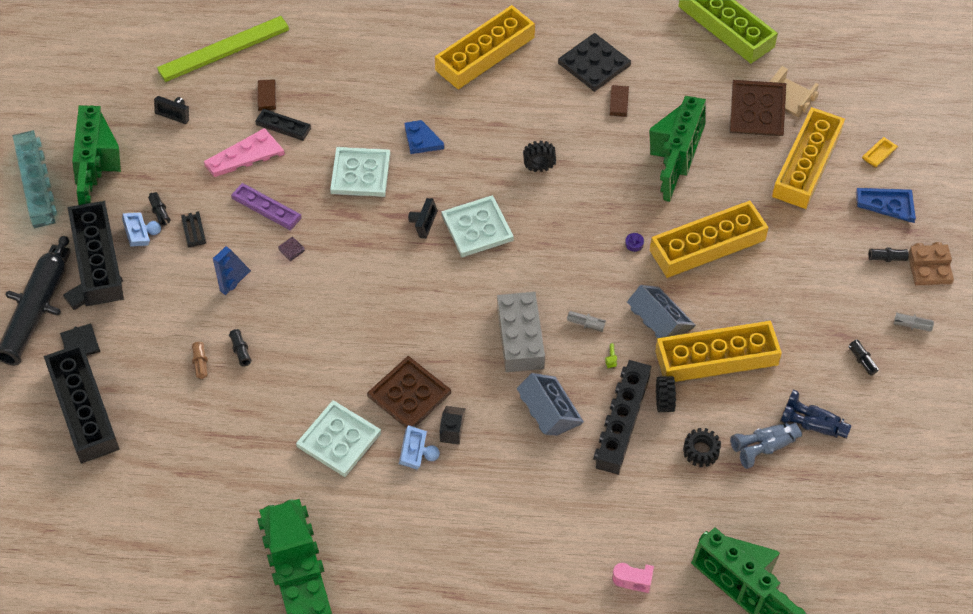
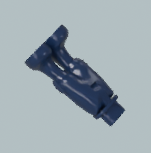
(815, 418)

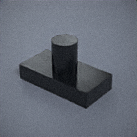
(171, 109)
(424, 218)

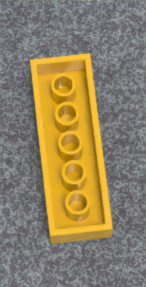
(484, 47)
(808, 158)
(708, 239)
(718, 351)

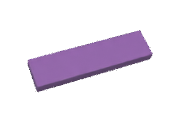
(266, 206)

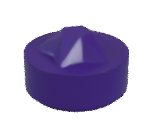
(634, 242)

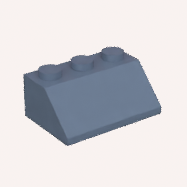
(659, 312)
(549, 404)

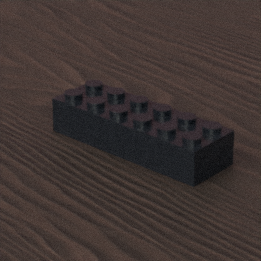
(95, 253)
(81, 403)

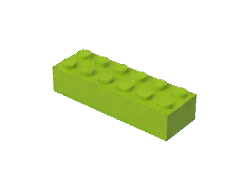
(733, 26)

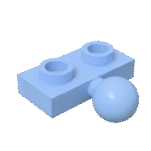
(137, 230)
(414, 448)

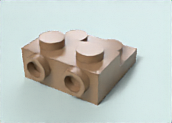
(931, 264)

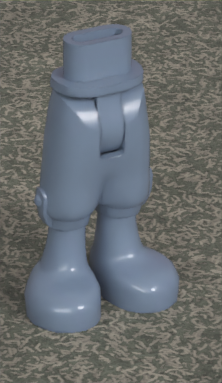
(770, 440)

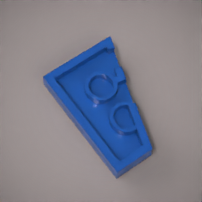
(890, 202)
(229, 270)

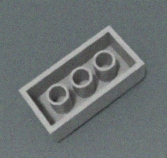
(520, 332)

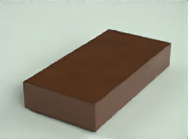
(266, 94)
(619, 100)

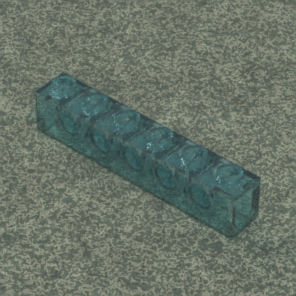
(34, 179)

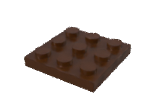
(758, 107)
(409, 393)

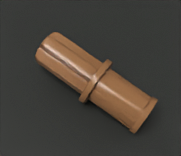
(199, 360)

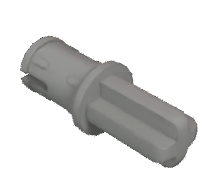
(586, 321)
(913, 322)

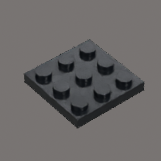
(594, 62)

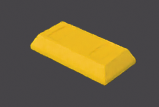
(879, 152)

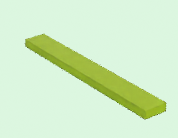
(222, 48)

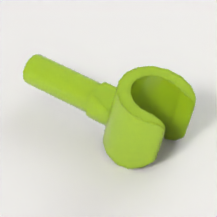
(611, 360)

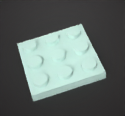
(360, 172)
(477, 226)
(338, 438)

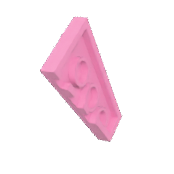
(252, 149)

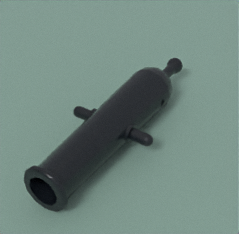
(33, 303)

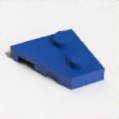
(421, 138)

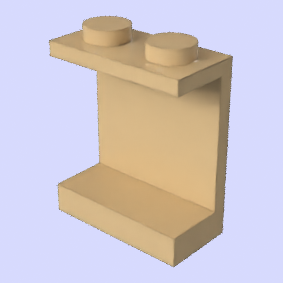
(797, 97)

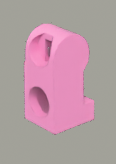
(633, 578)

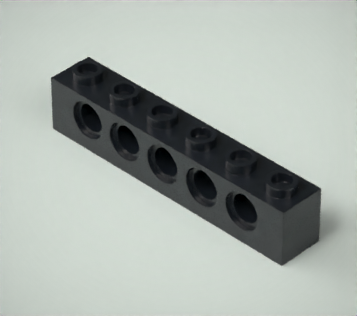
(612, 460)

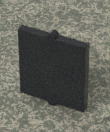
(82, 334)

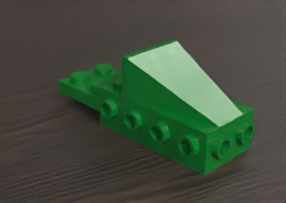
(677, 141)
(93, 151)
(294, 557)
(745, 565)

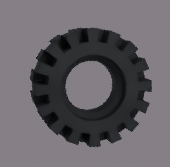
(539, 156)
(665, 394)
(702, 457)

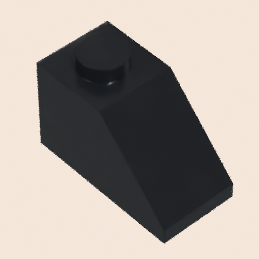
(452, 424)

